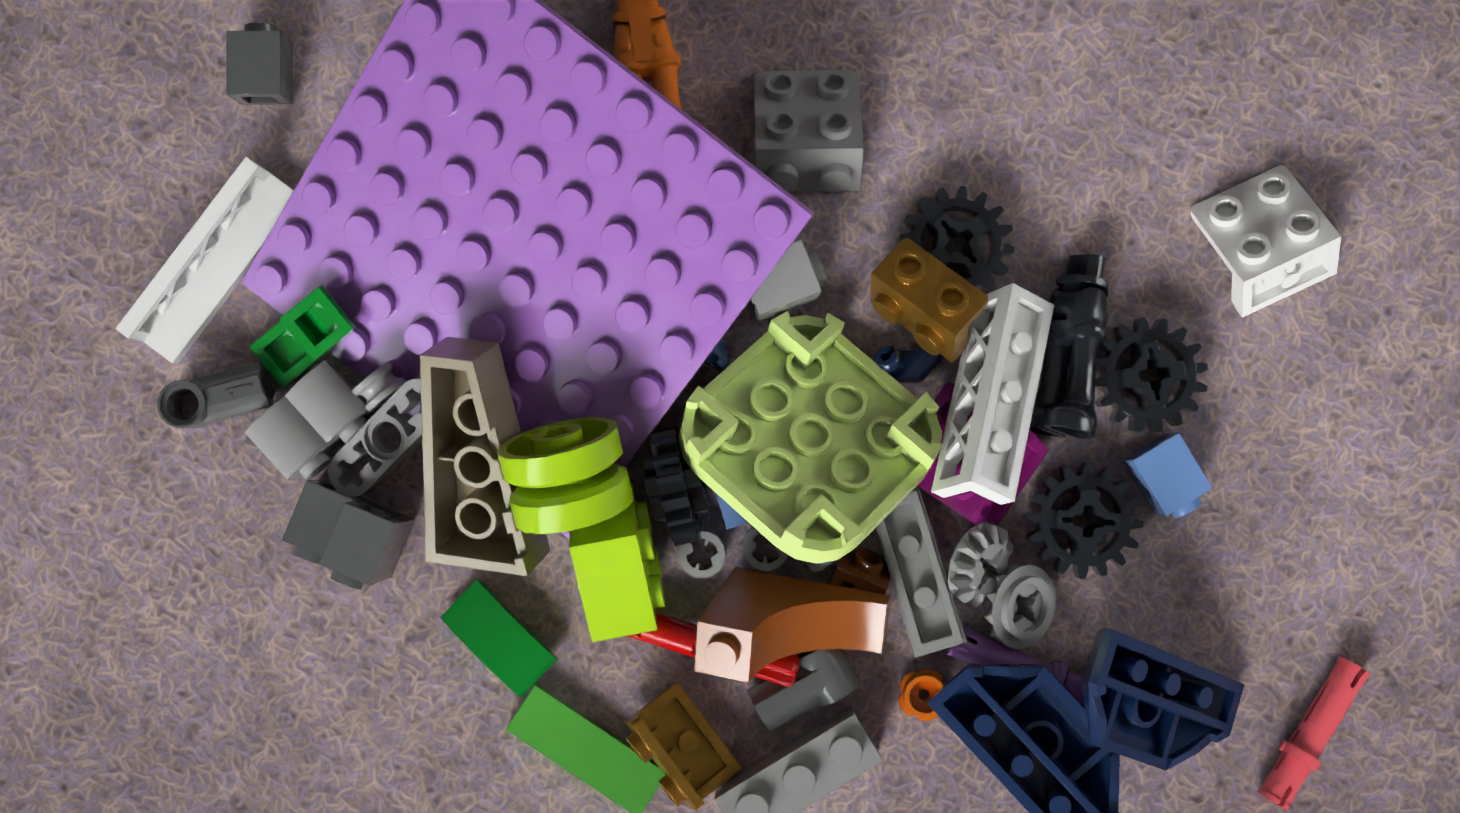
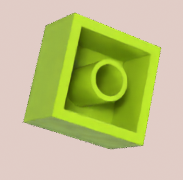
(618, 573)

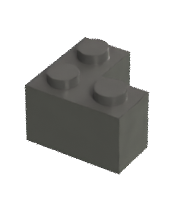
(347, 534)

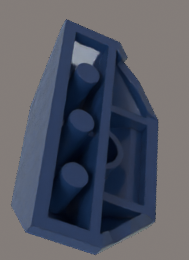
(1153, 701)
(1030, 737)

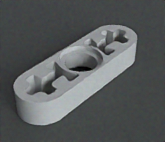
(367, 443)

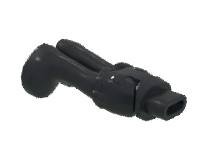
(1074, 333)

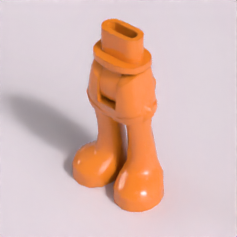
(646, 46)

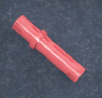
(1313, 733)

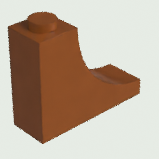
(776, 616)

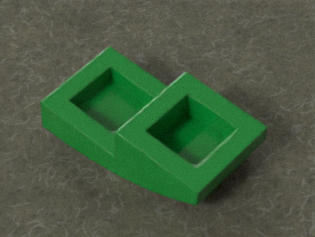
(302, 336)
(499, 638)

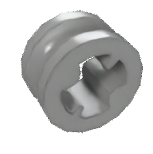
(379, 386)
(749, 546)
(717, 558)

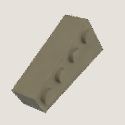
(465, 497)

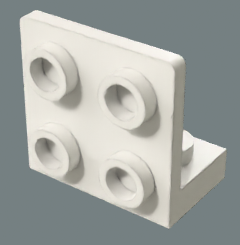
(1269, 238)

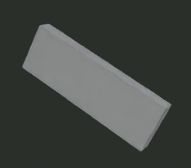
(920, 577)

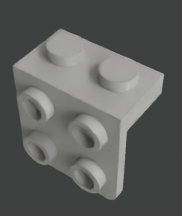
(809, 129)

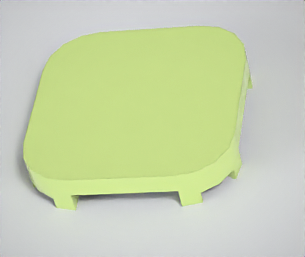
(809, 438)

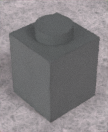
(259, 65)

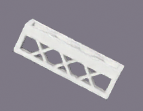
(207, 263)
(1000, 395)

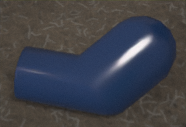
(906, 365)

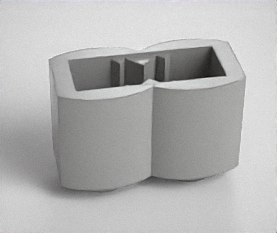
(309, 422)

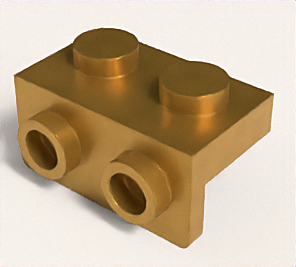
(926, 299)
(682, 747)

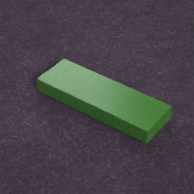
(585, 749)

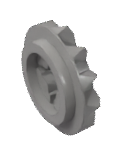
(966, 575)
(1036, 606)

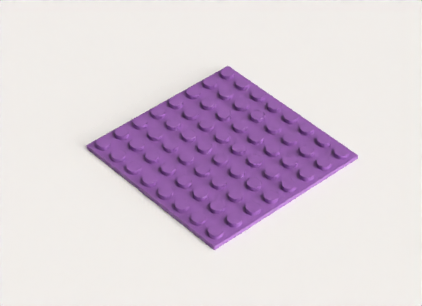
(530, 199)

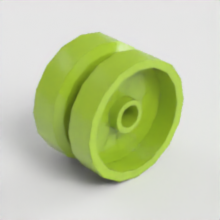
(565, 475)

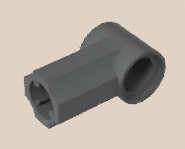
(218, 395)
(821, 680)

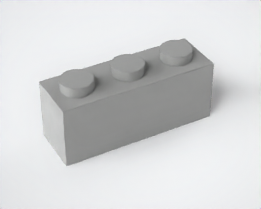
(802, 769)

